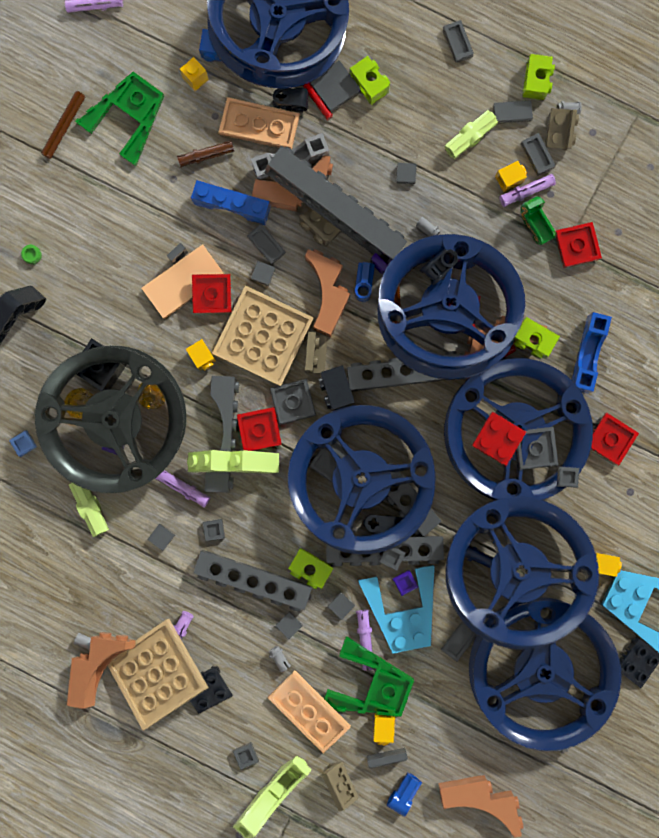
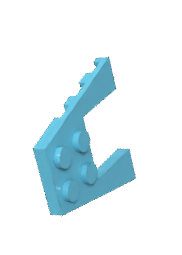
(627, 601)
(405, 628)

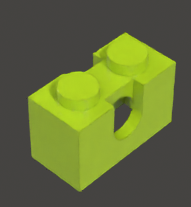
(538, 66)
(374, 89)
(546, 338)
(305, 558)

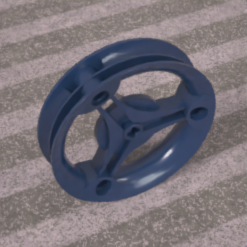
(280, 23)
(450, 307)
(524, 417)
(361, 464)
(532, 563)
(552, 685)

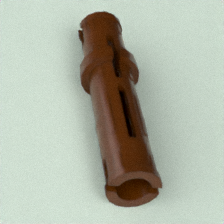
(206, 153)

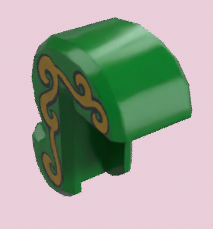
(537, 220)

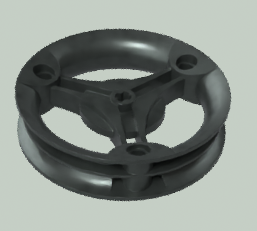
(100, 428)

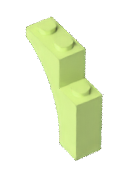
(233, 461)
(271, 796)

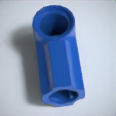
(364, 280)
(401, 799)

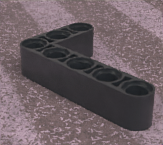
(16, 303)

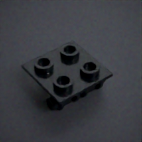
(639, 662)
(214, 694)

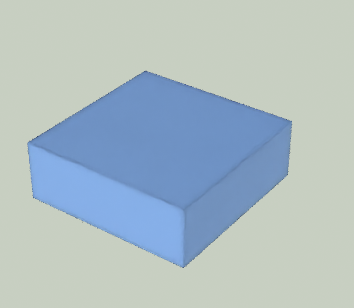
(23, 443)

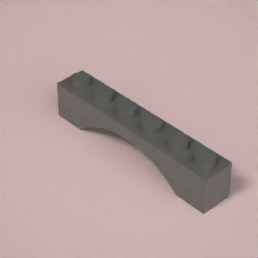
(223, 392)

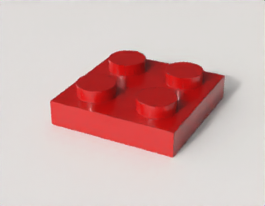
(578, 245)
(211, 293)
(259, 429)
(498, 438)
(612, 438)

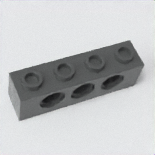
(406, 489)

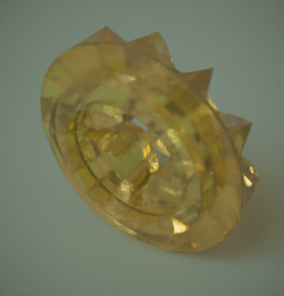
(77, 394)
(148, 402)

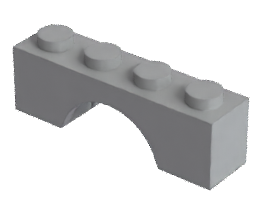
(310, 150)

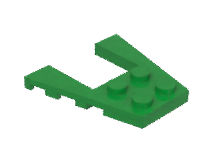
(136, 99)
(386, 692)

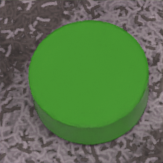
(31, 254)

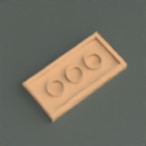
(259, 123)
(174, 286)
(309, 712)

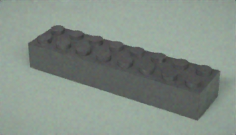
(334, 205)

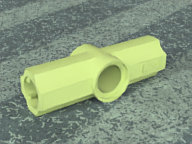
(471, 134)
(89, 509)

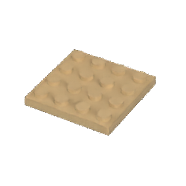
(263, 336)
(157, 675)

